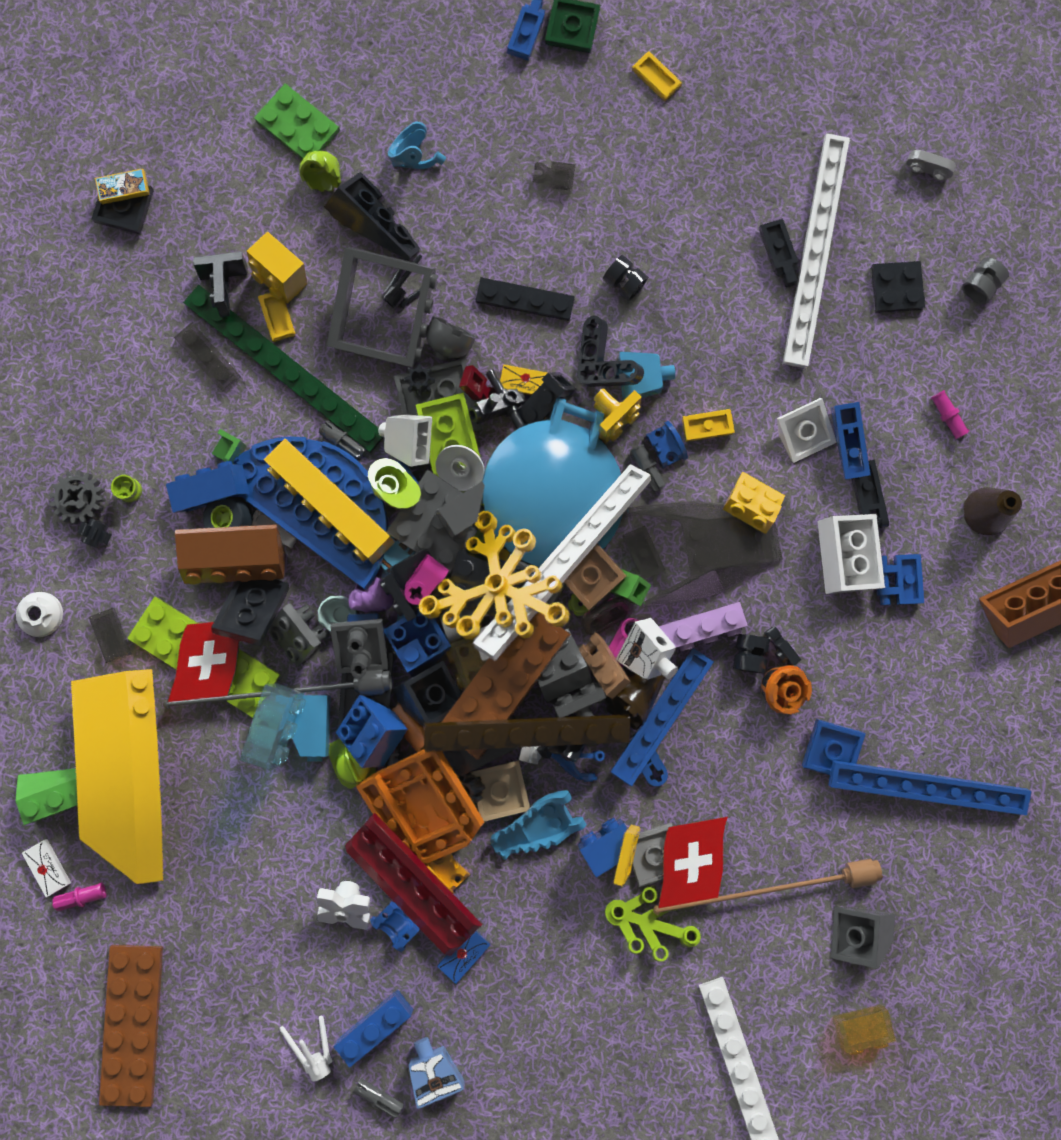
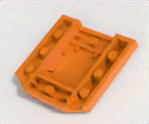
(423, 805)

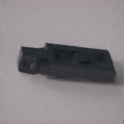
(780, 251)

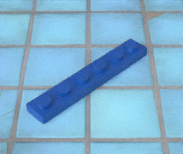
(661, 717)

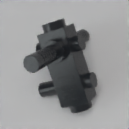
(500, 403)

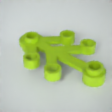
(647, 923)

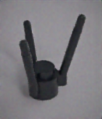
(395, 294)

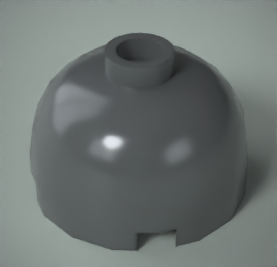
(448, 339)

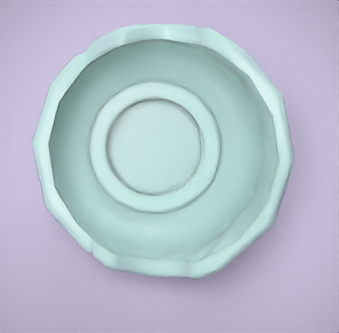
(334, 610)

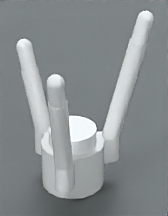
(314, 1064)

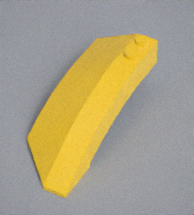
(119, 771)

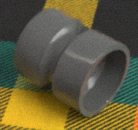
(985, 280)

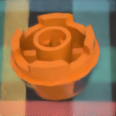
(786, 689)

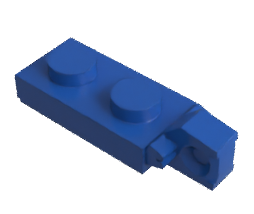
(526, 30)

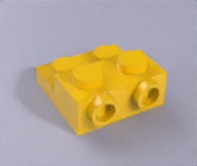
(754, 503)

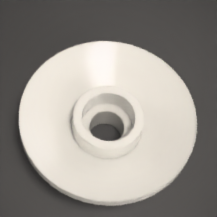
(454, 473)

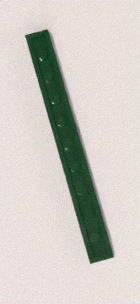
(286, 370)

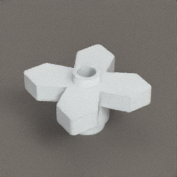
(344, 905)

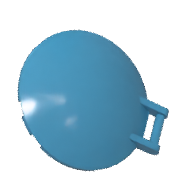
(549, 479)

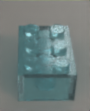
(273, 726)

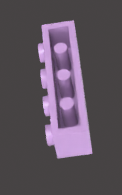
(705, 626)

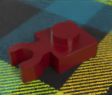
(474, 384)

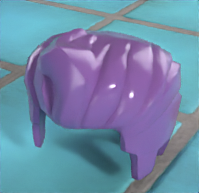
(371, 599)

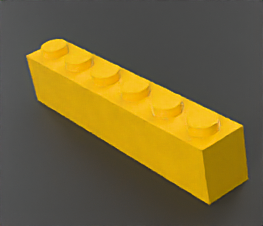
(329, 501)

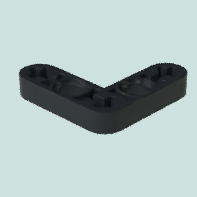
(596, 362)

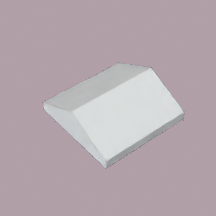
(806, 430)

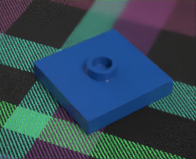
(832, 743)

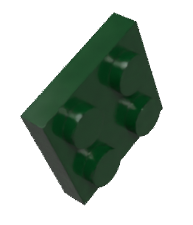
(572, 25)

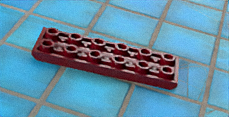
(412, 885)

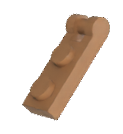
(604, 666)

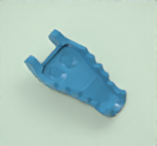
(540, 826)

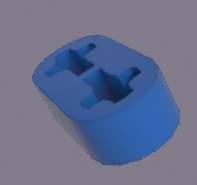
(658, 765)

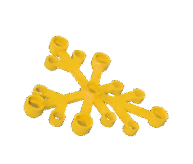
(458, 598)

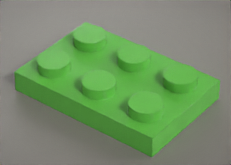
(296, 122)

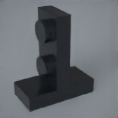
(219, 269)
(543, 399)

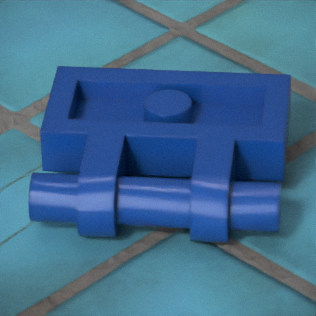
(907, 580)

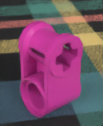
(427, 576)

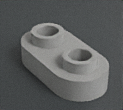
(938, 166)

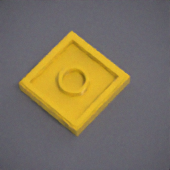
(627, 855)

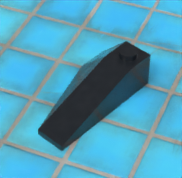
(359, 209)

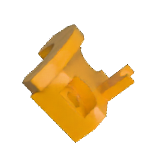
(446, 870)

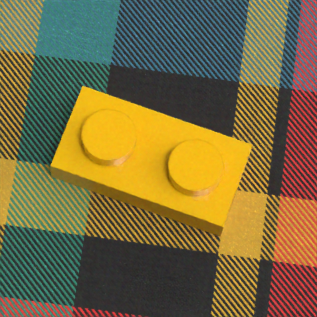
(708, 425)

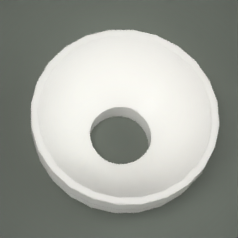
(50, 616)

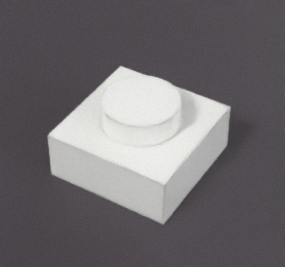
(530, 755)

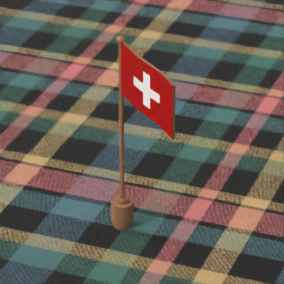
(696, 868)

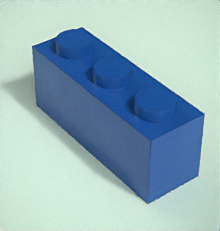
(207, 486)
(373, 1028)

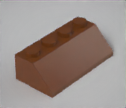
(230, 554)
(1025, 606)

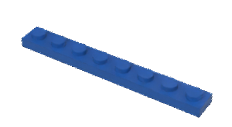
(929, 788)

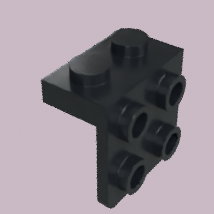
(396, 578)

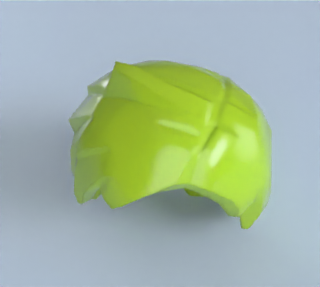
(320, 171)

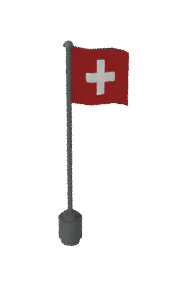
(210, 663)

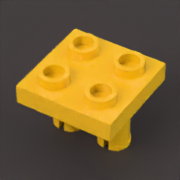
(616, 413)

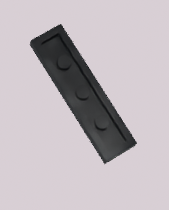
(525, 299)

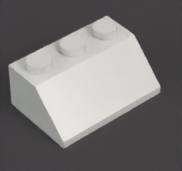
(851, 553)

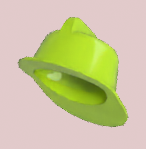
(393, 484)
(346, 767)

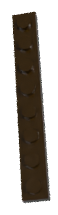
(526, 732)

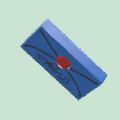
(464, 957)

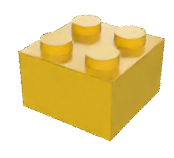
(276, 268)

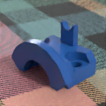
(667, 444)
(395, 925)

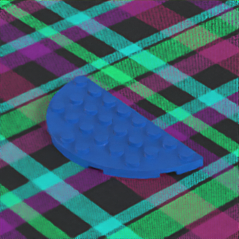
(289, 513)

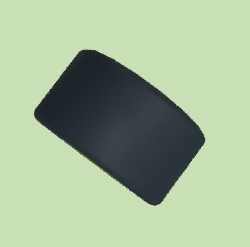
(227, 513)

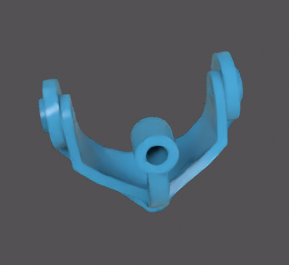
(405, 150)

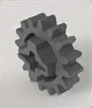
(66, 501)

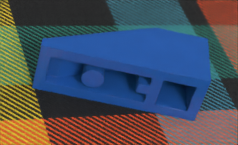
(850, 439)

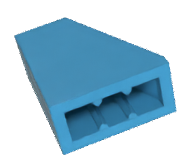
(313, 728)

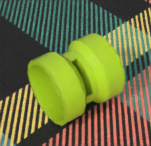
(122, 485)

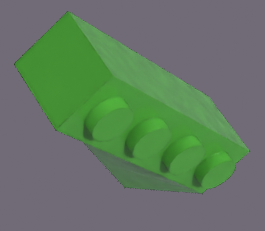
(45, 794)

